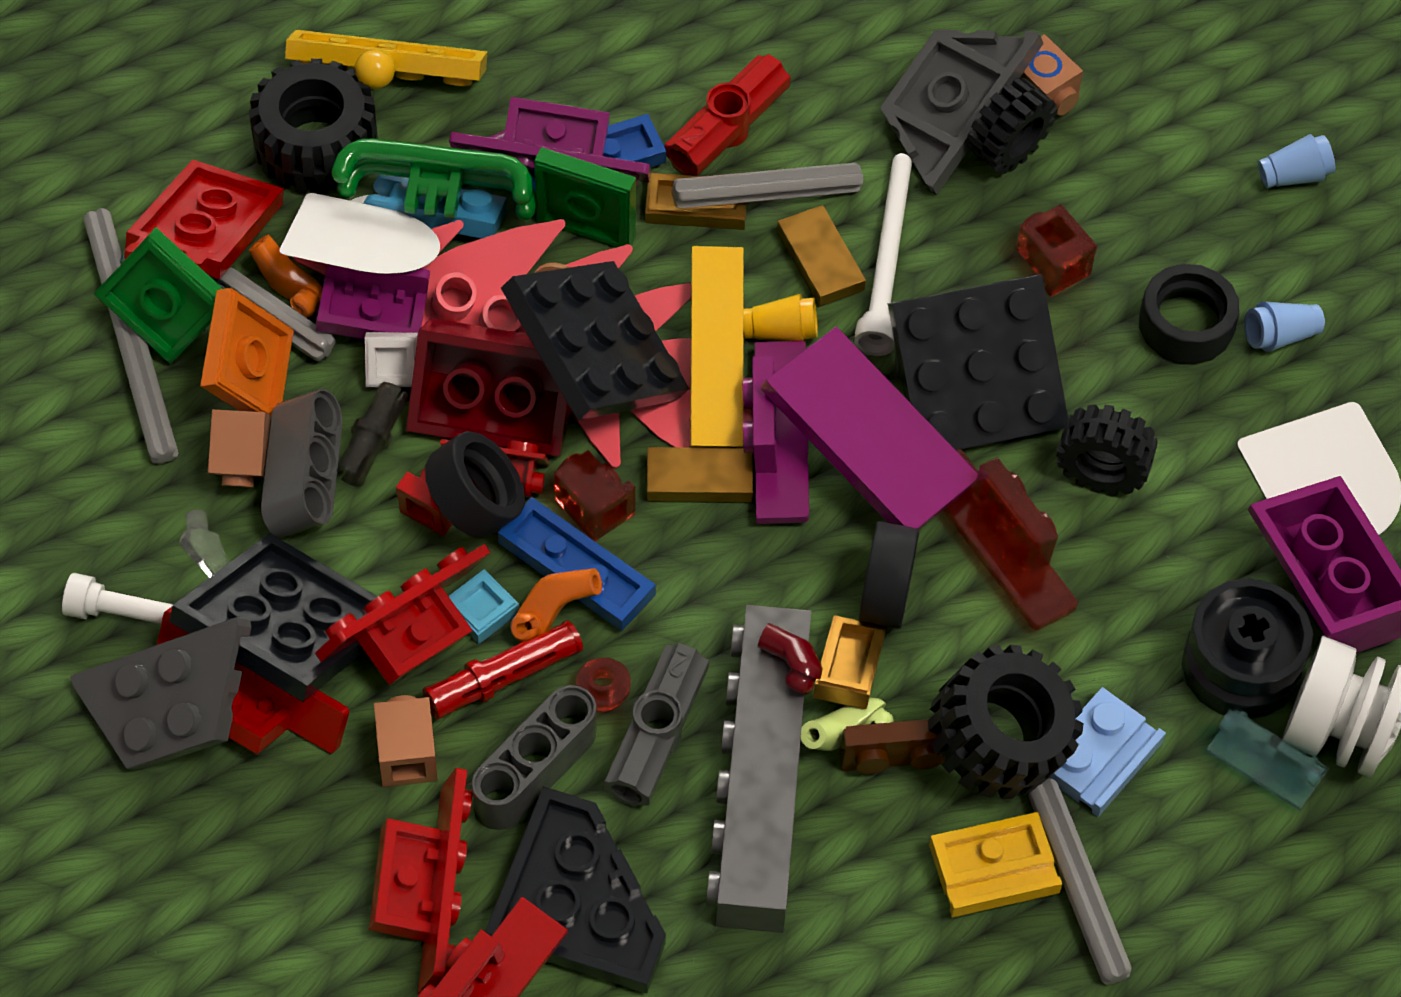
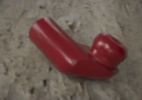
(798, 654)

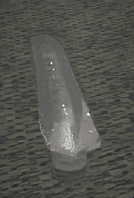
(202, 544)

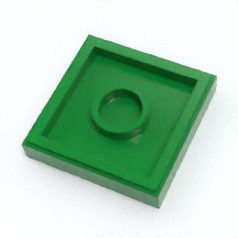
(586, 196)
(161, 295)

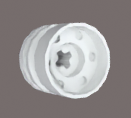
(1345, 707)

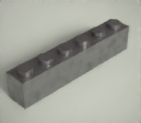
(761, 779)

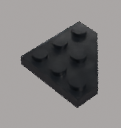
(586, 885)

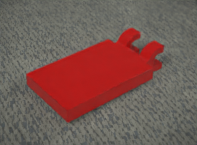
(209, 215)

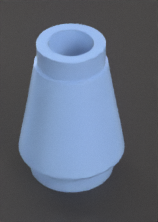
(1298, 163)
(1281, 324)

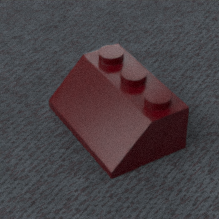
(485, 385)

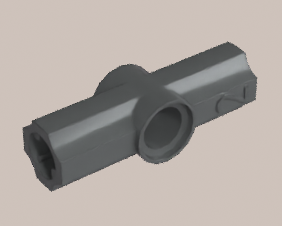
(646, 749)

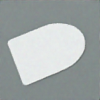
(359, 236)
(1323, 448)

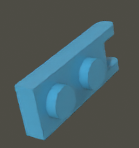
(477, 209)

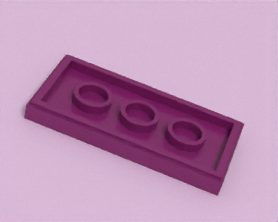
(870, 431)

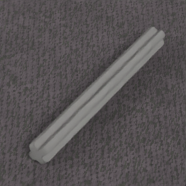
(133, 348)

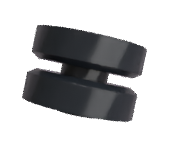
(1247, 647)

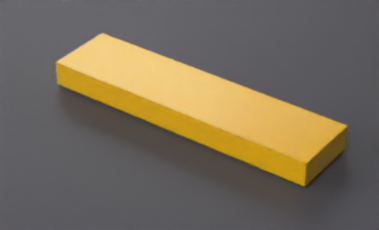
(716, 347)

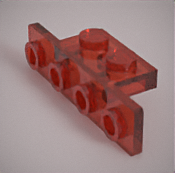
(1013, 542)

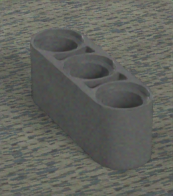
(302, 463)
(539, 734)

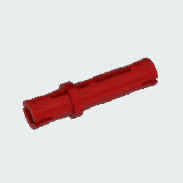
(484, 678)

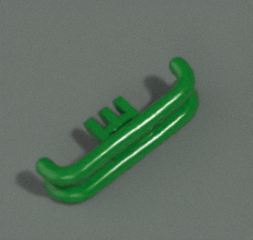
(433, 173)

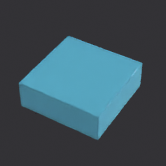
(484, 605)

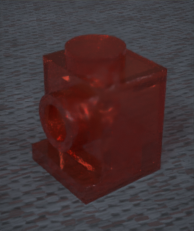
(1056, 248)
(593, 494)

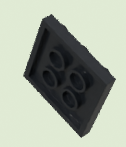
(595, 339)
(981, 361)
(289, 609)

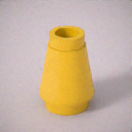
(782, 320)

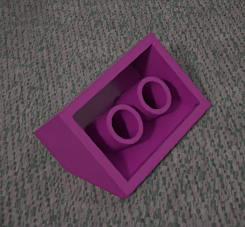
(1335, 562)

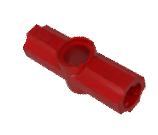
(727, 115)

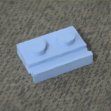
(1109, 751)

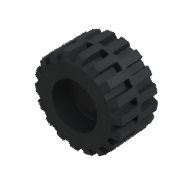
(305, 96)
(1035, 699)

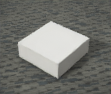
(390, 358)

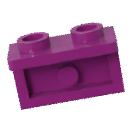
(371, 302)

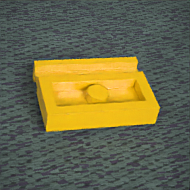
(995, 864)

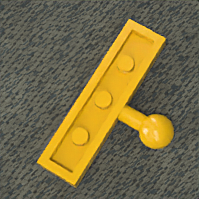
(379, 59)

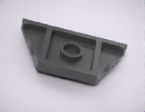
(947, 89)
(168, 695)

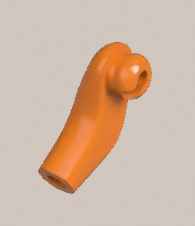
(287, 277)
(548, 599)

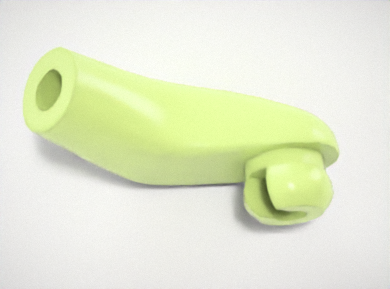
(827, 731)

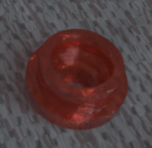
(607, 696)

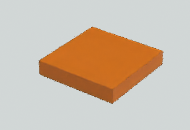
(246, 354)

